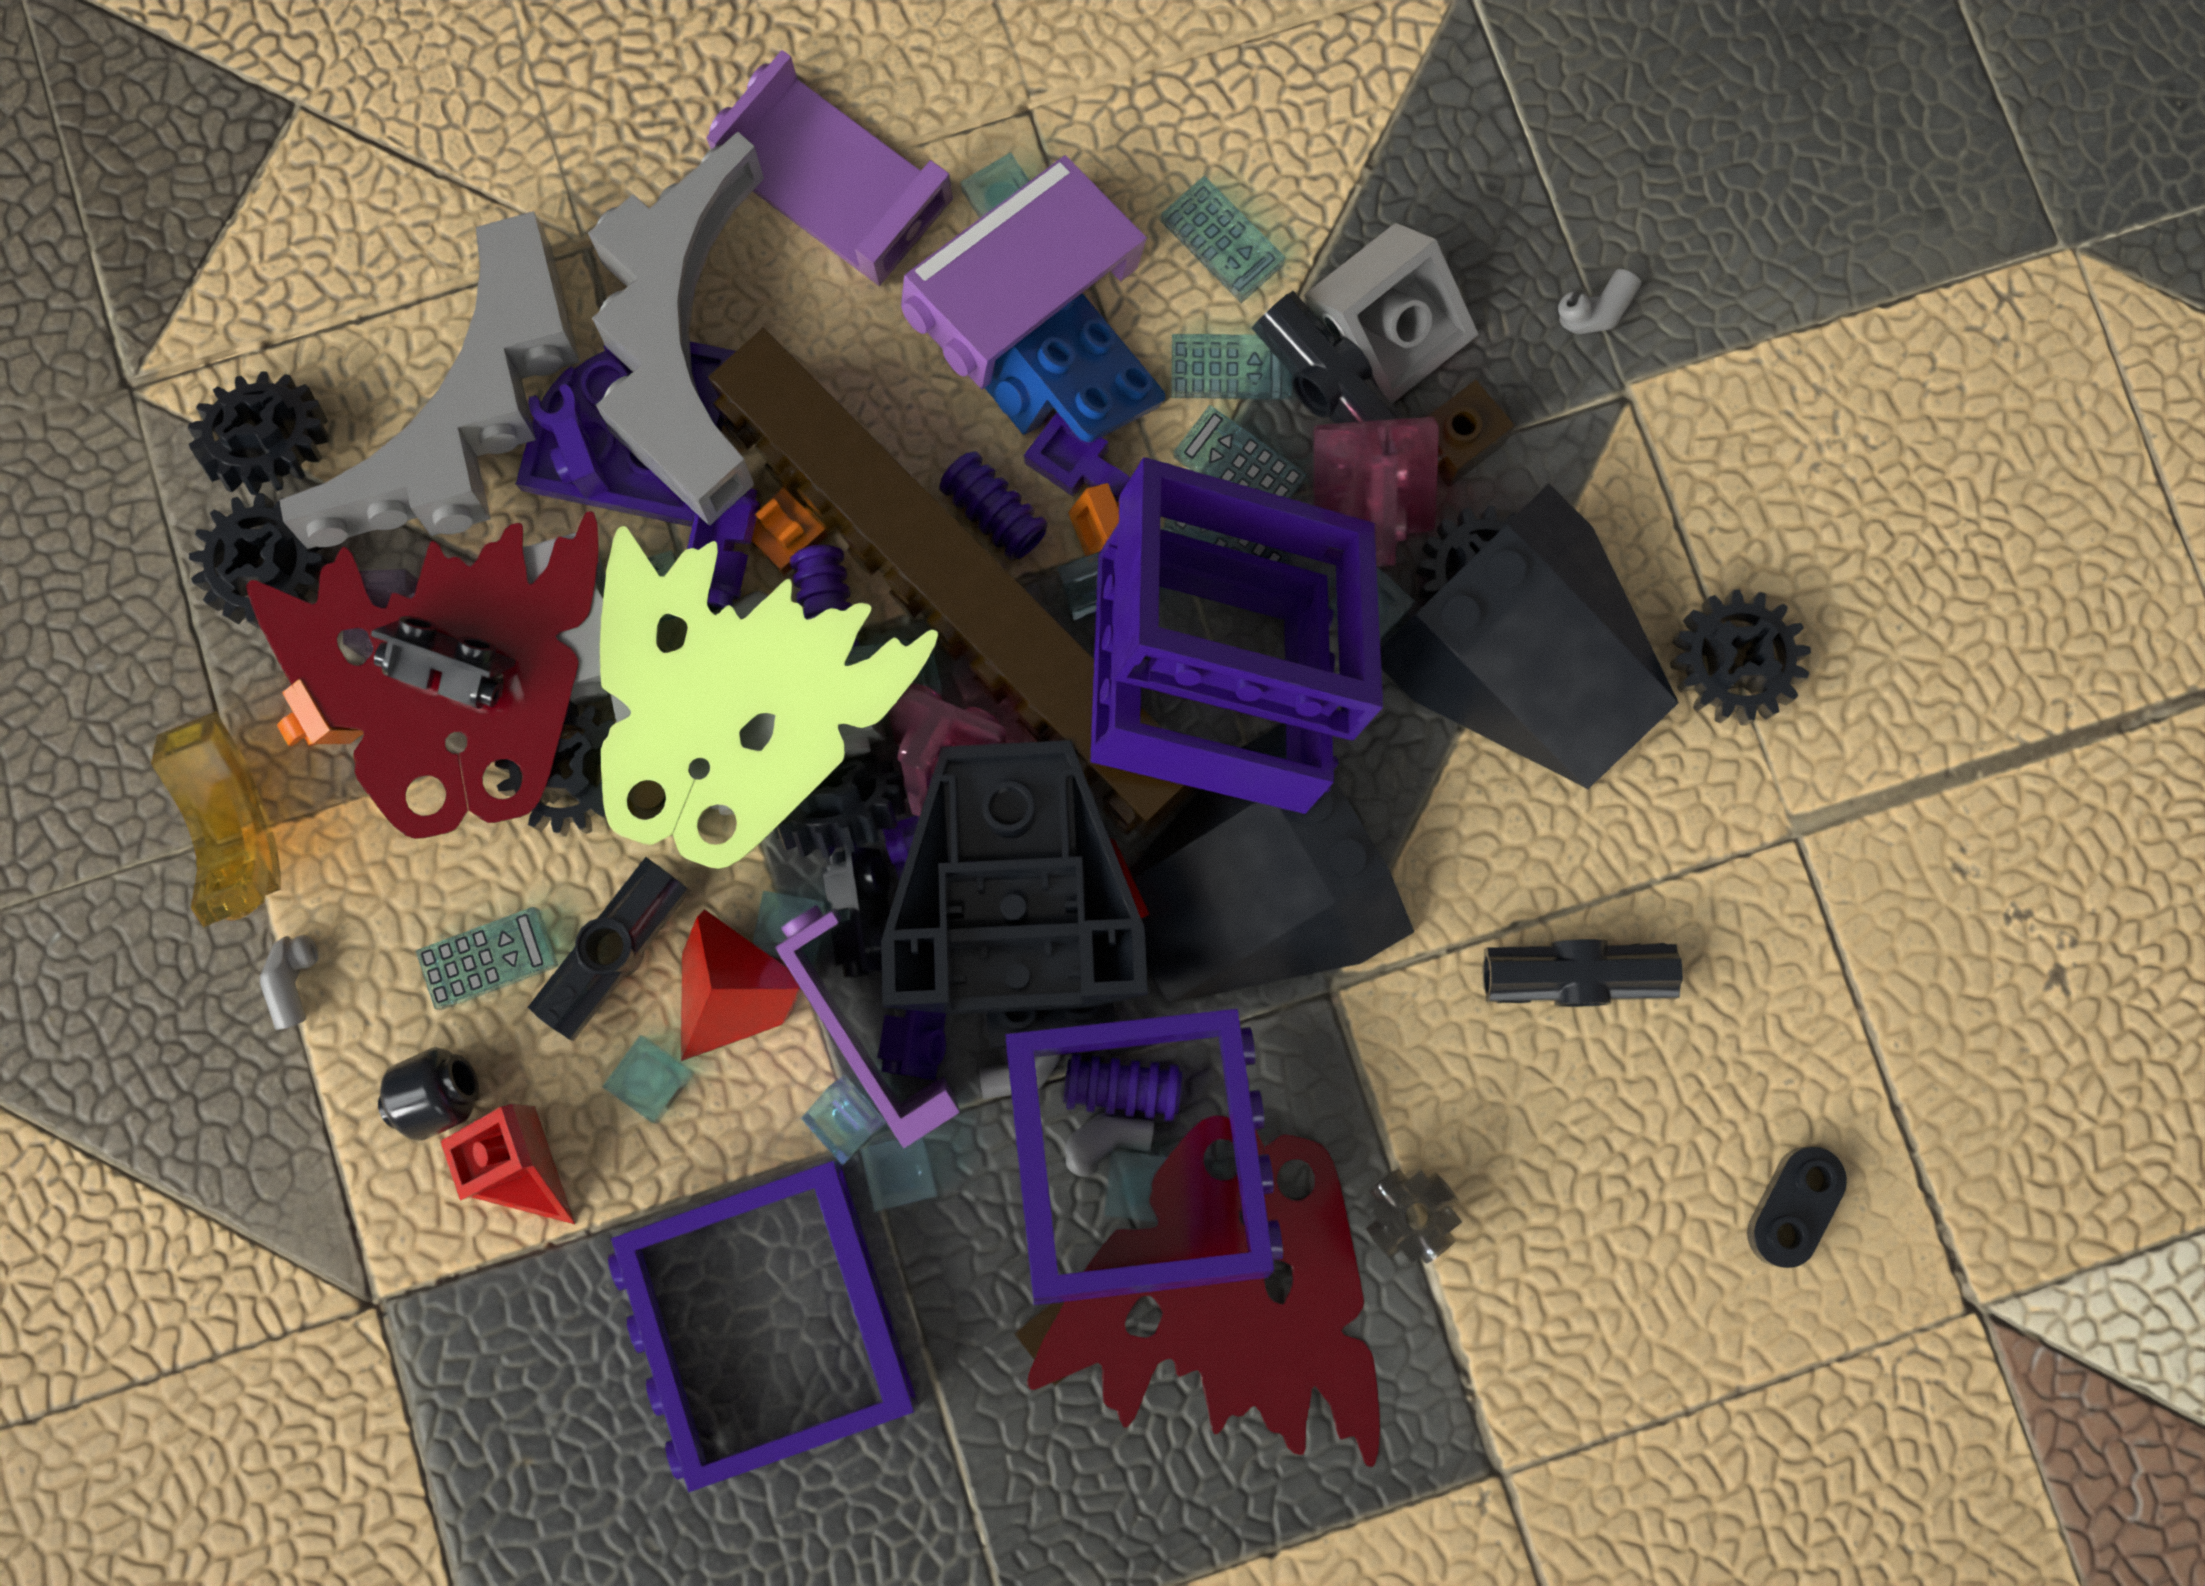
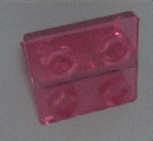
(1379, 475)
(925, 724)

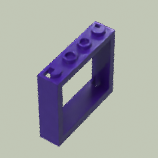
(1242, 582)
(1228, 674)
(1253, 1170)
(869, 1305)

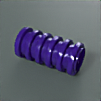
(993, 505)
(820, 580)
(1122, 1087)

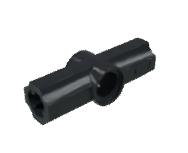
(1327, 372)
(1582, 973)
(582, 980)

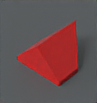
(729, 988)
(507, 1163)

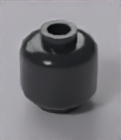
(428, 1093)

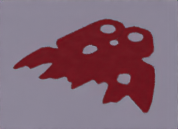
(409, 725)
(1232, 1331)

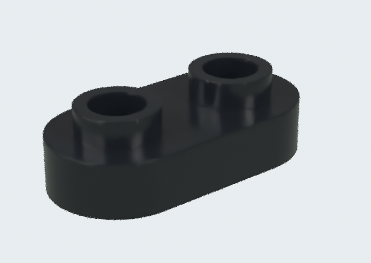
(1794, 1202)

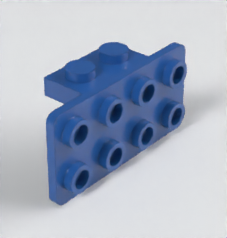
(1077, 369)

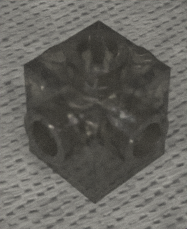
(1388, 1211)

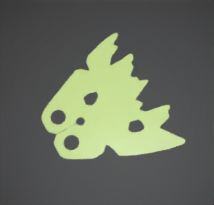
(711, 687)

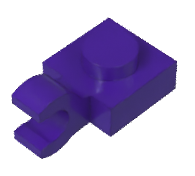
(575, 455)
(1071, 461)

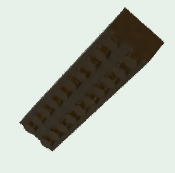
(928, 564)

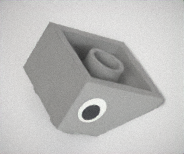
(1396, 308)

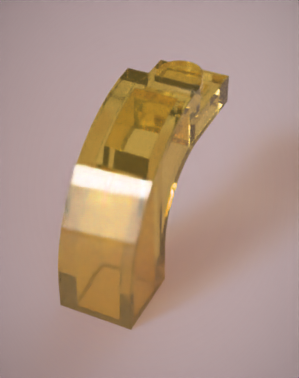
(223, 816)

